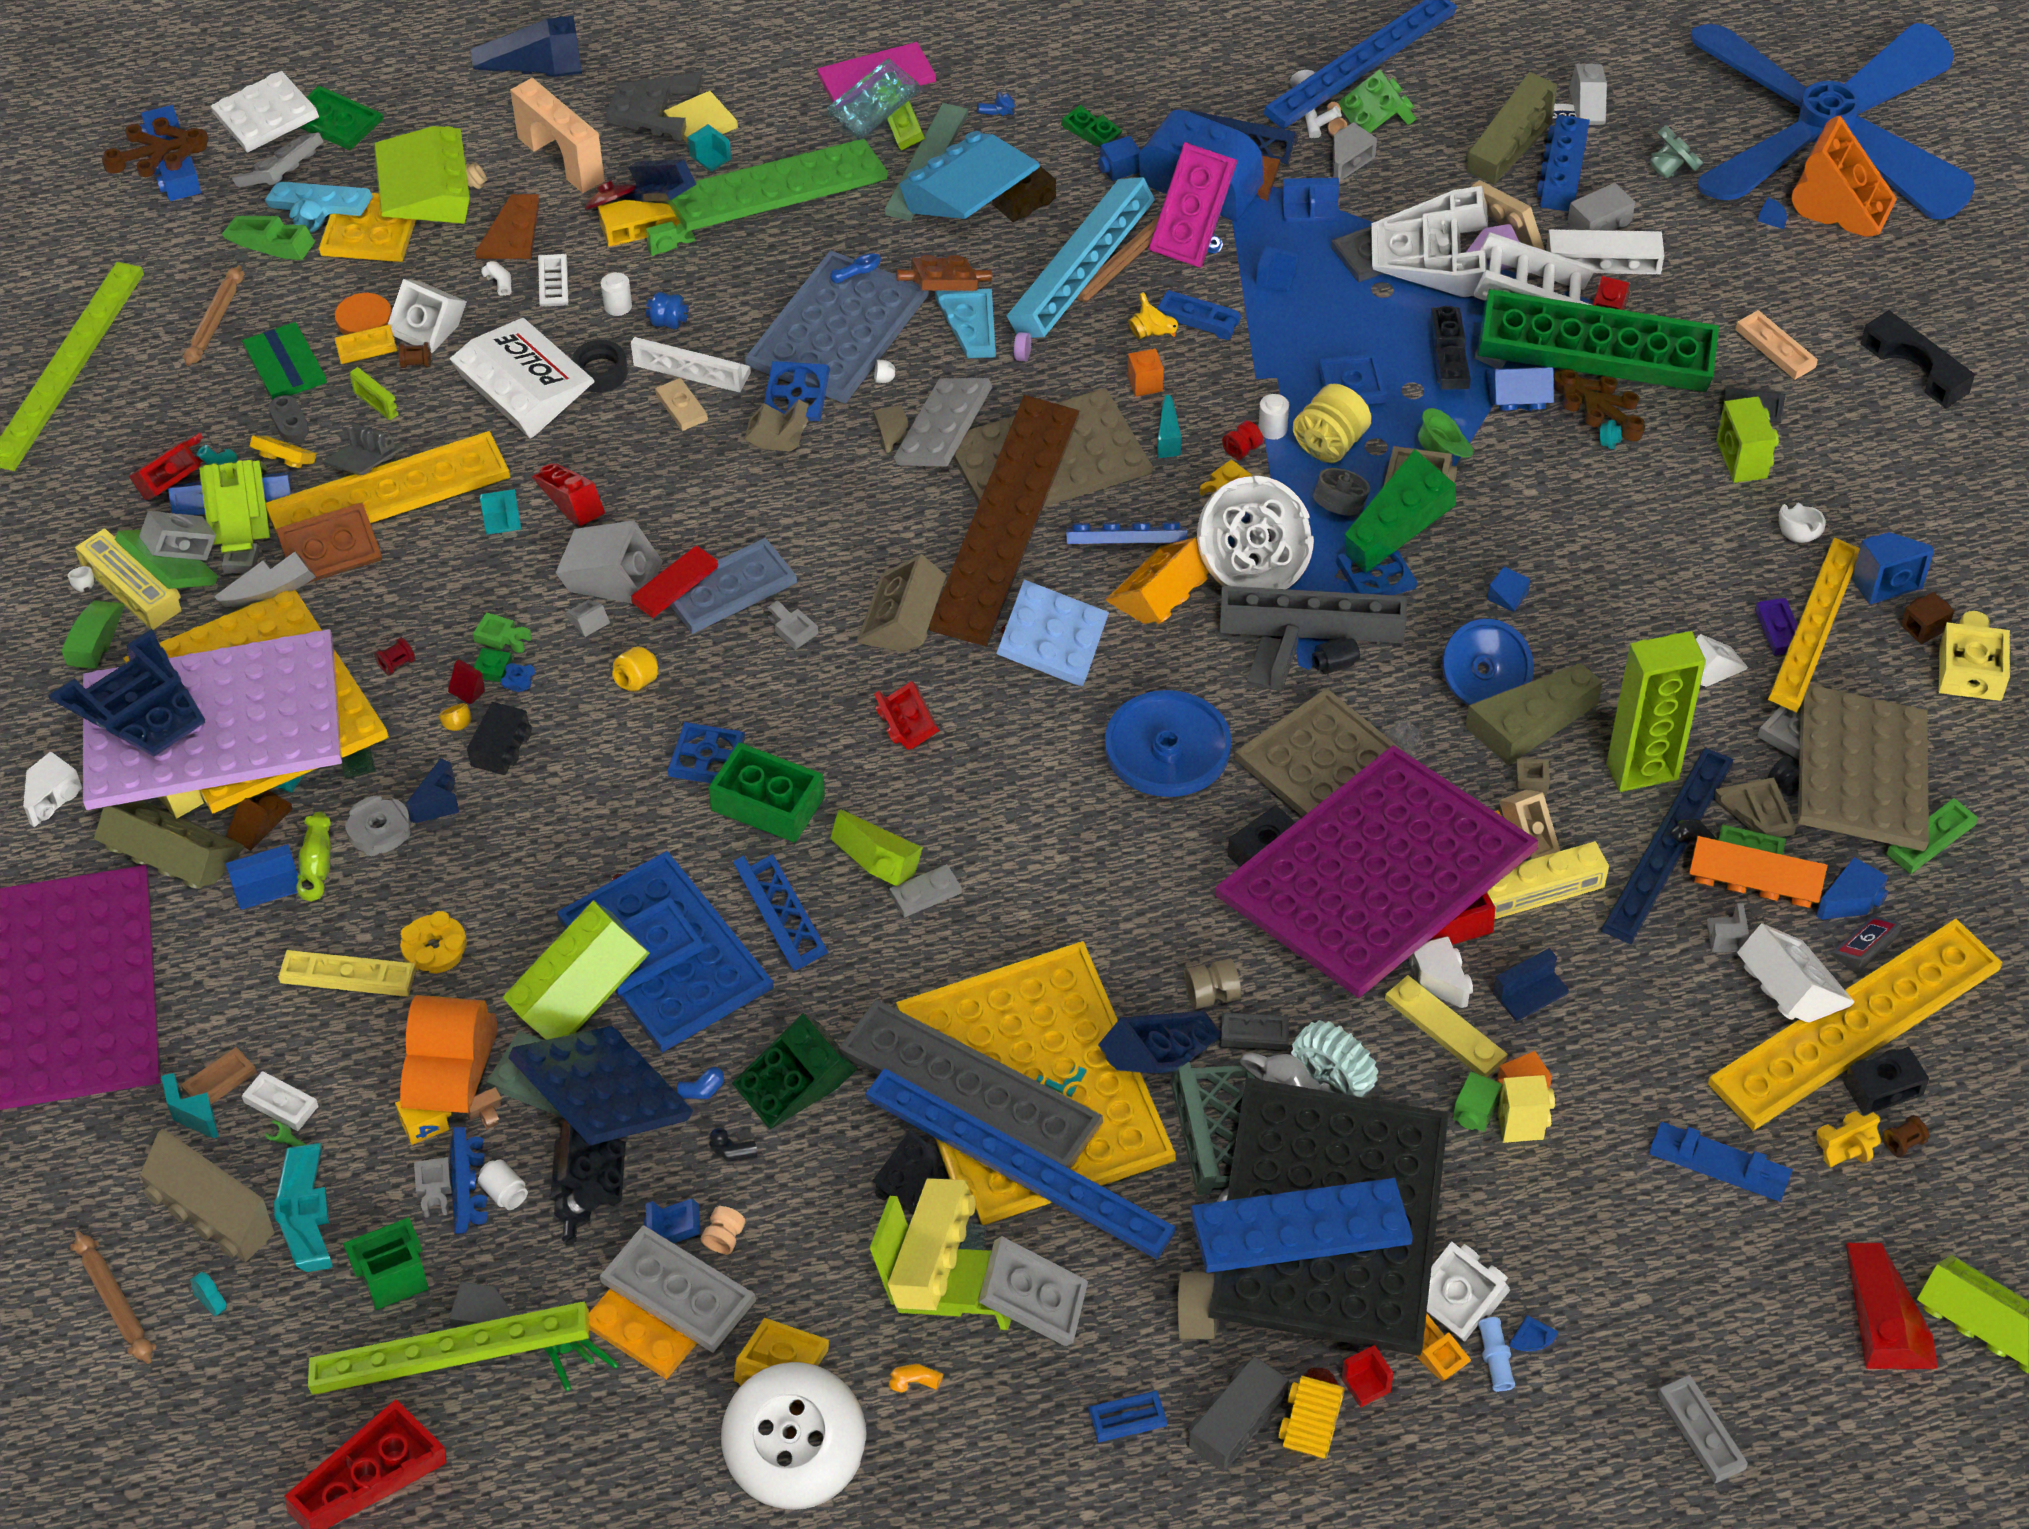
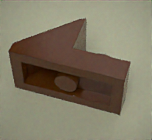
(256, 819)

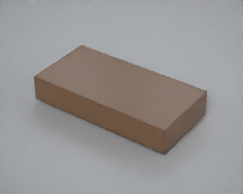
(220, 1076)

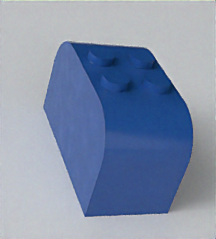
(1164, 147)

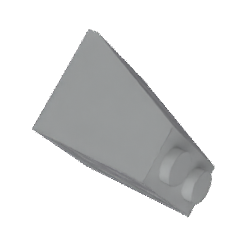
(608, 561)

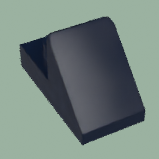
(434, 795)

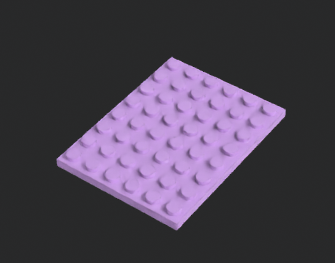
(264, 712)

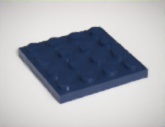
(600, 1084)

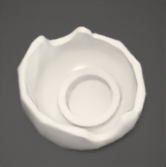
(1801, 523)

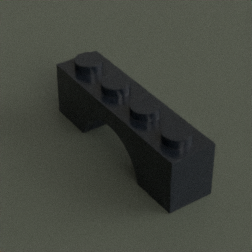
(1894, 338)

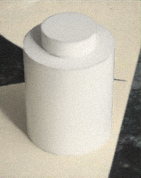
(616, 294)
(1273, 416)

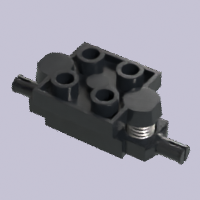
(584, 1178)

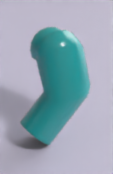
(211, 457)

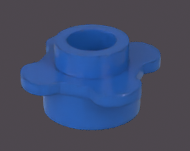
(515, 682)

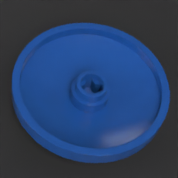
(1168, 743)

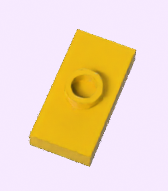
(365, 344)

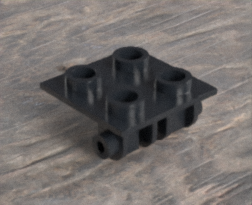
(908, 1170)

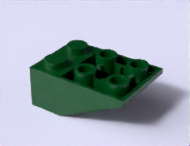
(794, 1072)

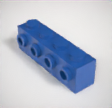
(1564, 162)

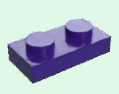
(1777, 623)

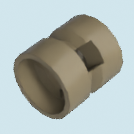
(1212, 983)

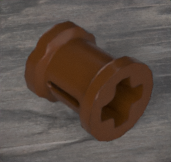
(415, 355)
(1906, 1136)

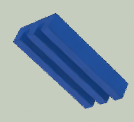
(1132, 1427)

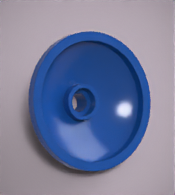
(1494, 646)

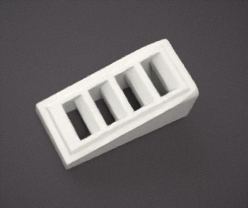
(553, 263)

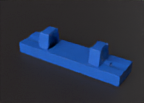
(1721, 1161)

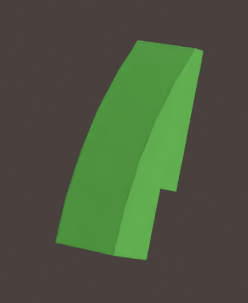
(270, 236)
(92, 634)

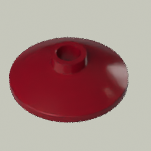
(608, 192)

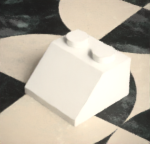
(424, 314)

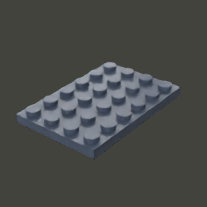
(838, 325)

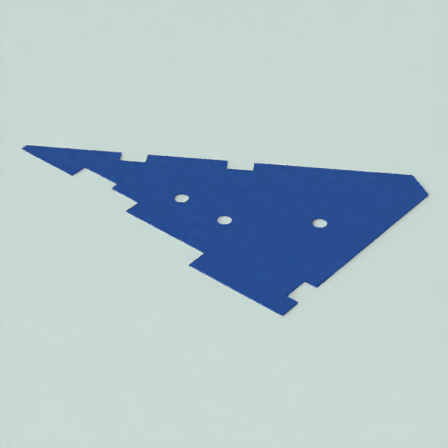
(1338, 317)

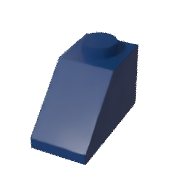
(1854, 892)

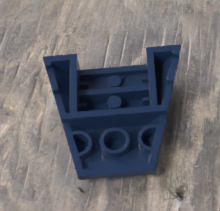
(137, 701)

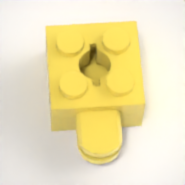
(1975, 654)

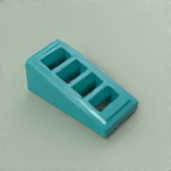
(1169, 432)

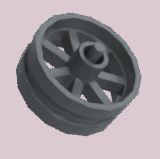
(1341, 491)

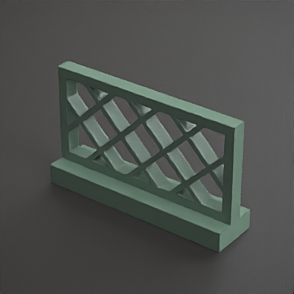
(1195, 1122)

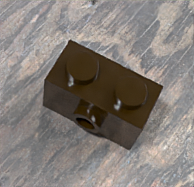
(1027, 195)

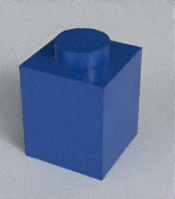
(1119, 158)

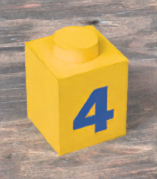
(421, 1123)

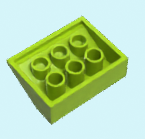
(423, 175)

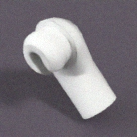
(503, 277)

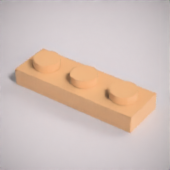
(1776, 344)

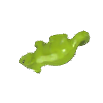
(314, 856)

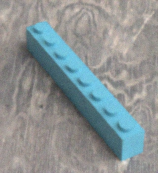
(1081, 257)

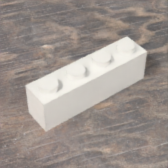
(1610, 250)

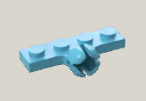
(314, 202)

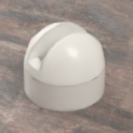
(884, 371)
(81, 578)

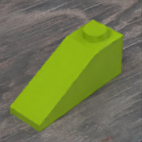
(876, 849)

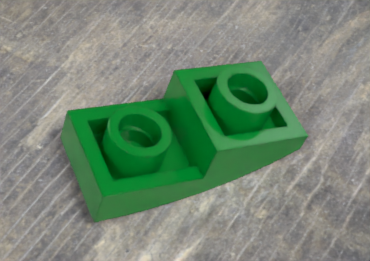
(1088, 127)

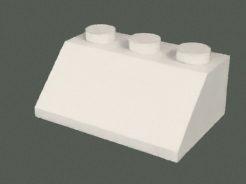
(1792, 975)

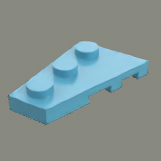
(970, 320)

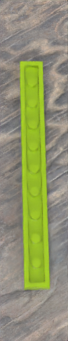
(67, 363)

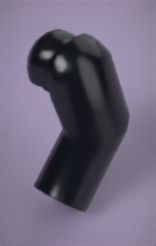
(1690, 829)
(730, 1150)

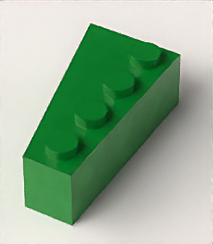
(1400, 511)

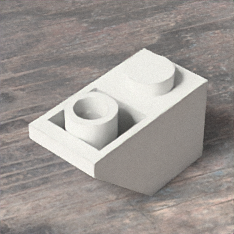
(48, 787)
(1440, 972)

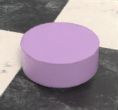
(1022, 346)

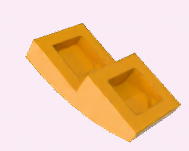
(1441, 1352)

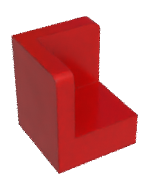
(1367, 1376)

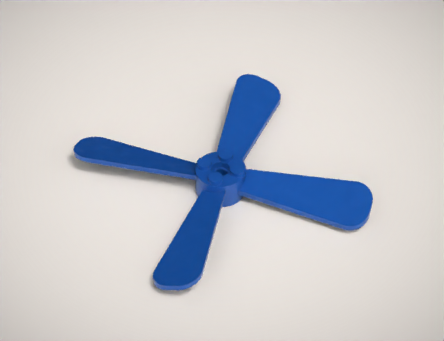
(1909, 60)

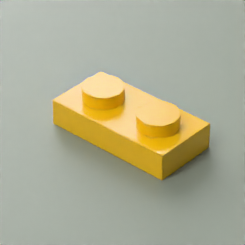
(274, 448)

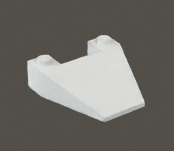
(1426, 242)

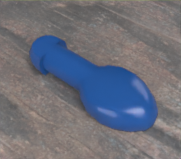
(862, 264)

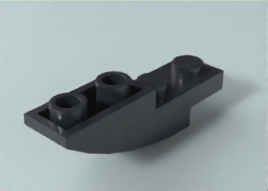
(1449, 348)

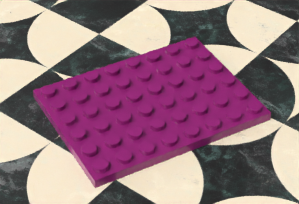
(1376, 870)
(77, 988)

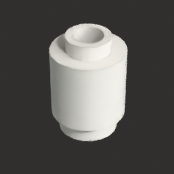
(502, 1184)

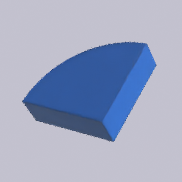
(1773, 214)
(1533, 1335)

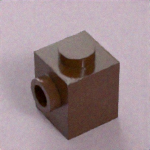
(1927, 617)

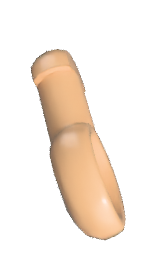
(1336, 124)

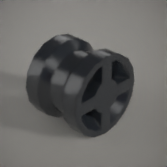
(1786, 775)

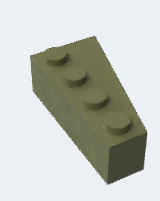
(1513, 129)
(1533, 712)

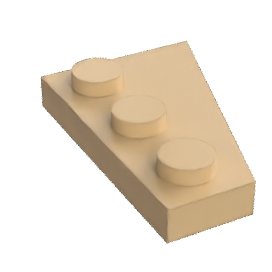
(1511, 211)

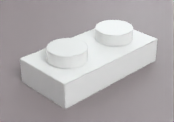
(280, 1101)

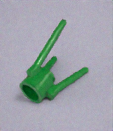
(567, 1347)

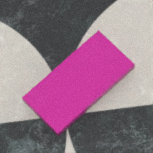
(844, 75)
(1193, 205)

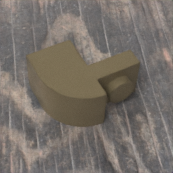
(776, 430)
(1194, 1305)

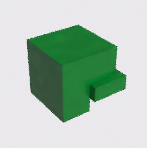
(388, 1262)

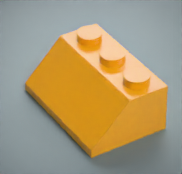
(1161, 582)

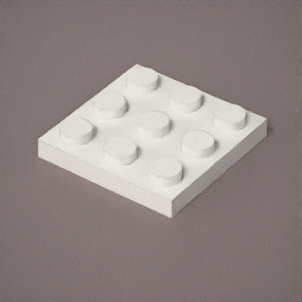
(264, 111)

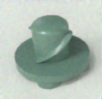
(1672, 155)

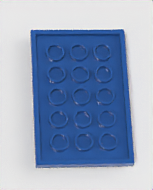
(696, 989)

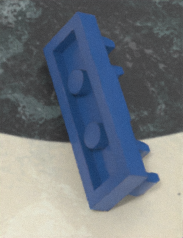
(464, 1180)

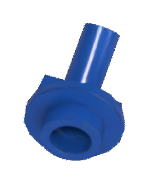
(1003, 105)

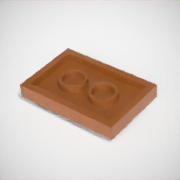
(332, 541)

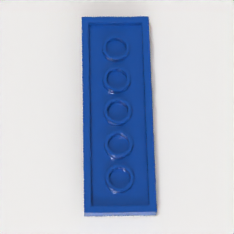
(1301, 1225)

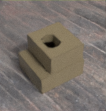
(1533, 775)

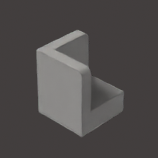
(1728, 933)

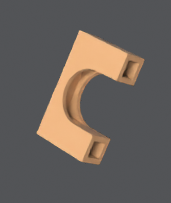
(545, 118)

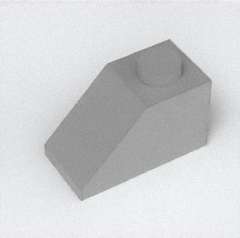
(1589, 92)
(1352, 150)

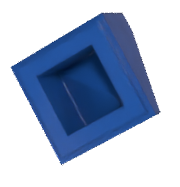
(1508, 589)

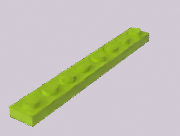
(448, 1348)

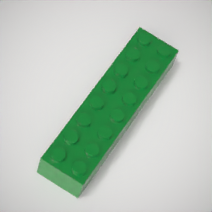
(1598, 340)

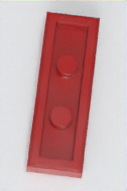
(674, 581)

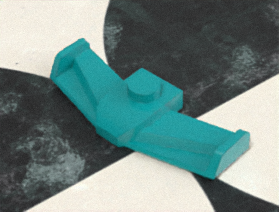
(302, 1207)

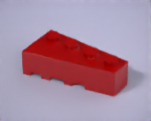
(365, 1469)

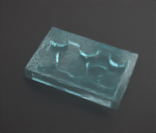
(874, 98)

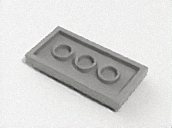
(943, 422)
(678, 1288)

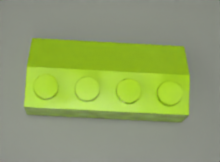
(576, 973)
(1979, 1308)

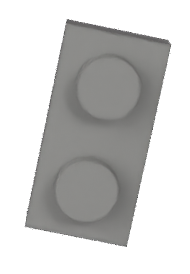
(925, 890)

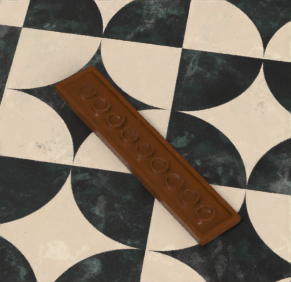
(1004, 521)

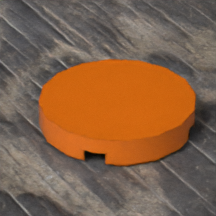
(362, 313)

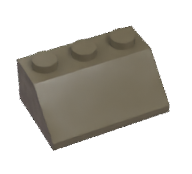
(903, 605)

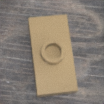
(681, 404)

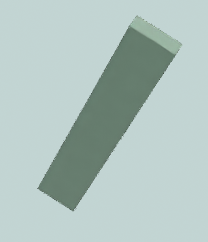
(937, 138)

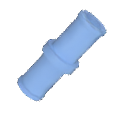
(1496, 1354)

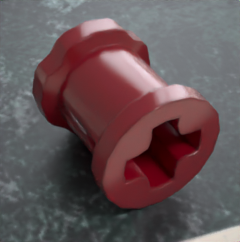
(394, 656)

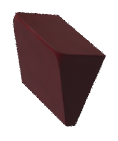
(466, 682)

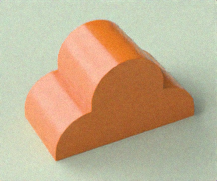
(1843, 184)
(445, 1052)

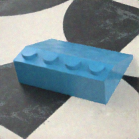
(966, 177)

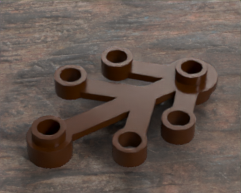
(187, 142)
(1569, 383)

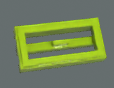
(373, 393)

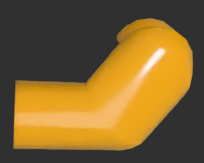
(914, 1373)

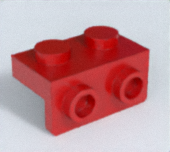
(907, 716)

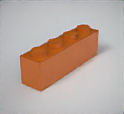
(1757, 870)

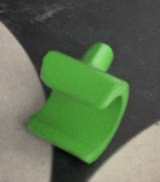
(284, 1135)

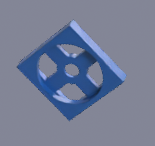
(800, 371)
(1357, 580)
(699, 772)

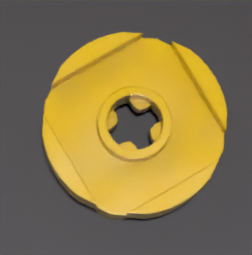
(435, 927)

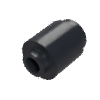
(1335, 655)

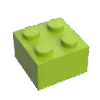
(1746, 439)

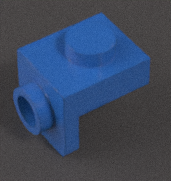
(674, 1222)

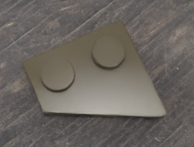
(1758, 807)

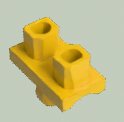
(1850, 1141)

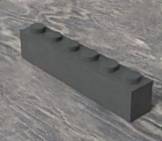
(1314, 613)

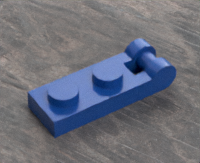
(1200, 314)

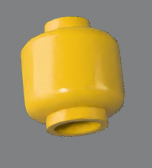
(635, 669)

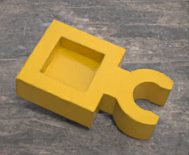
(1223, 475)

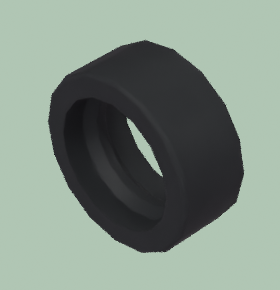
(603, 349)

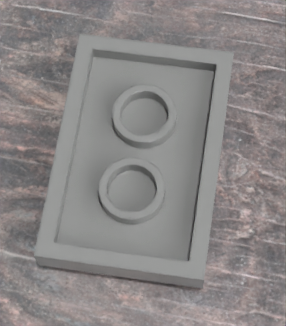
(1033, 1291)

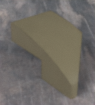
(892, 425)

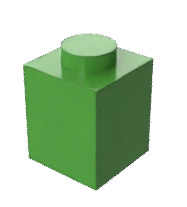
(1477, 1102)

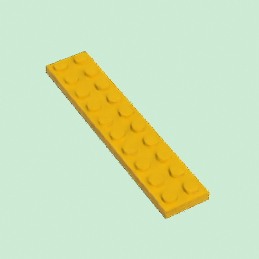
(1884, 1007)

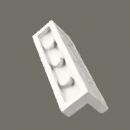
(689, 364)

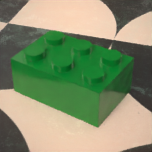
(767, 792)

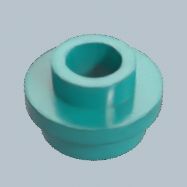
(1610, 434)

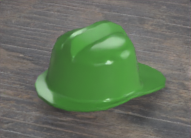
(1442, 434)

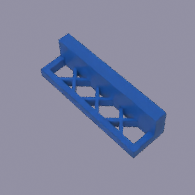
(188, 497)
(768, 910)

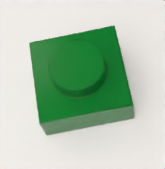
(493, 664)

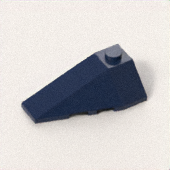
(541, 48)
(1158, 1041)

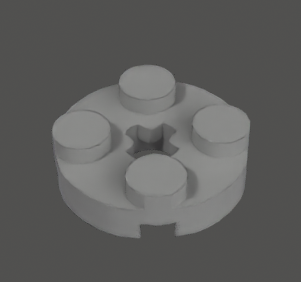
(382, 839)

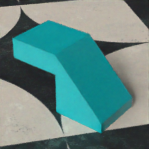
(191, 1112)

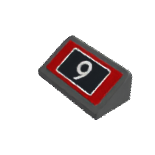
(1867, 943)

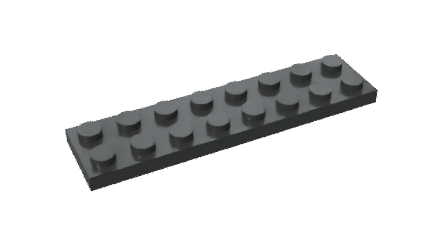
(972, 1082)

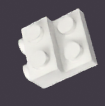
(1463, 1290)

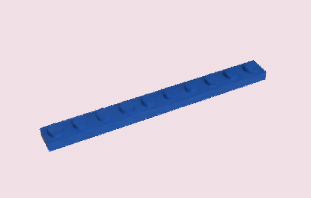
(1358, 61)
(1021, 1163)

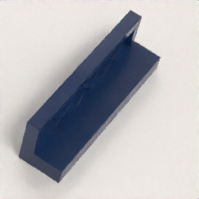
(1259, 131)
(659, 180)

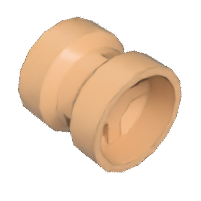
(723, 1229)

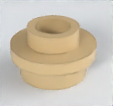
(475, 175)

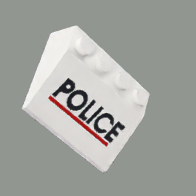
(521, 374)

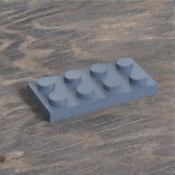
(735, 585)

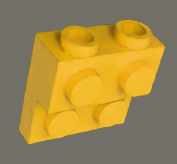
(778, 1344)

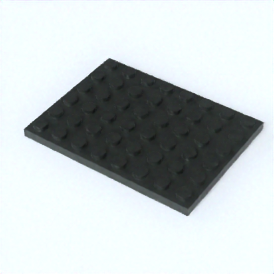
(1322, 1139)

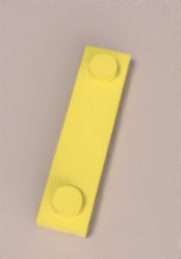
(347, 973)
(1446, 1027)

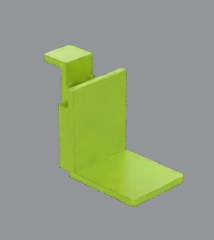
(235, 504)
(963, 1282)

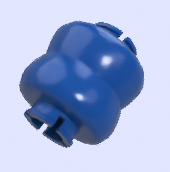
(667, 310)

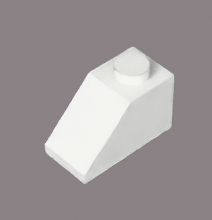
(1720, 661)

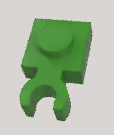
(666, 236)
(498, 631)

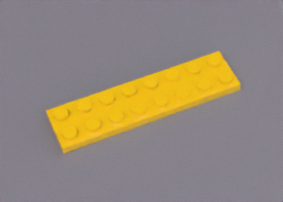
(400, 484)

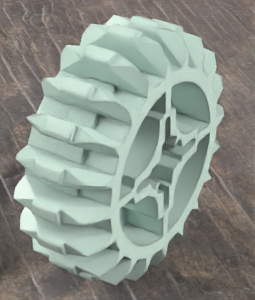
(1336, 1059)

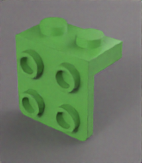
(1376, 102)

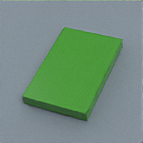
(168, 570)

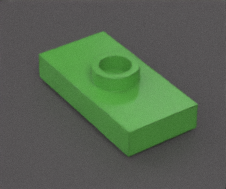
(1752, 839)

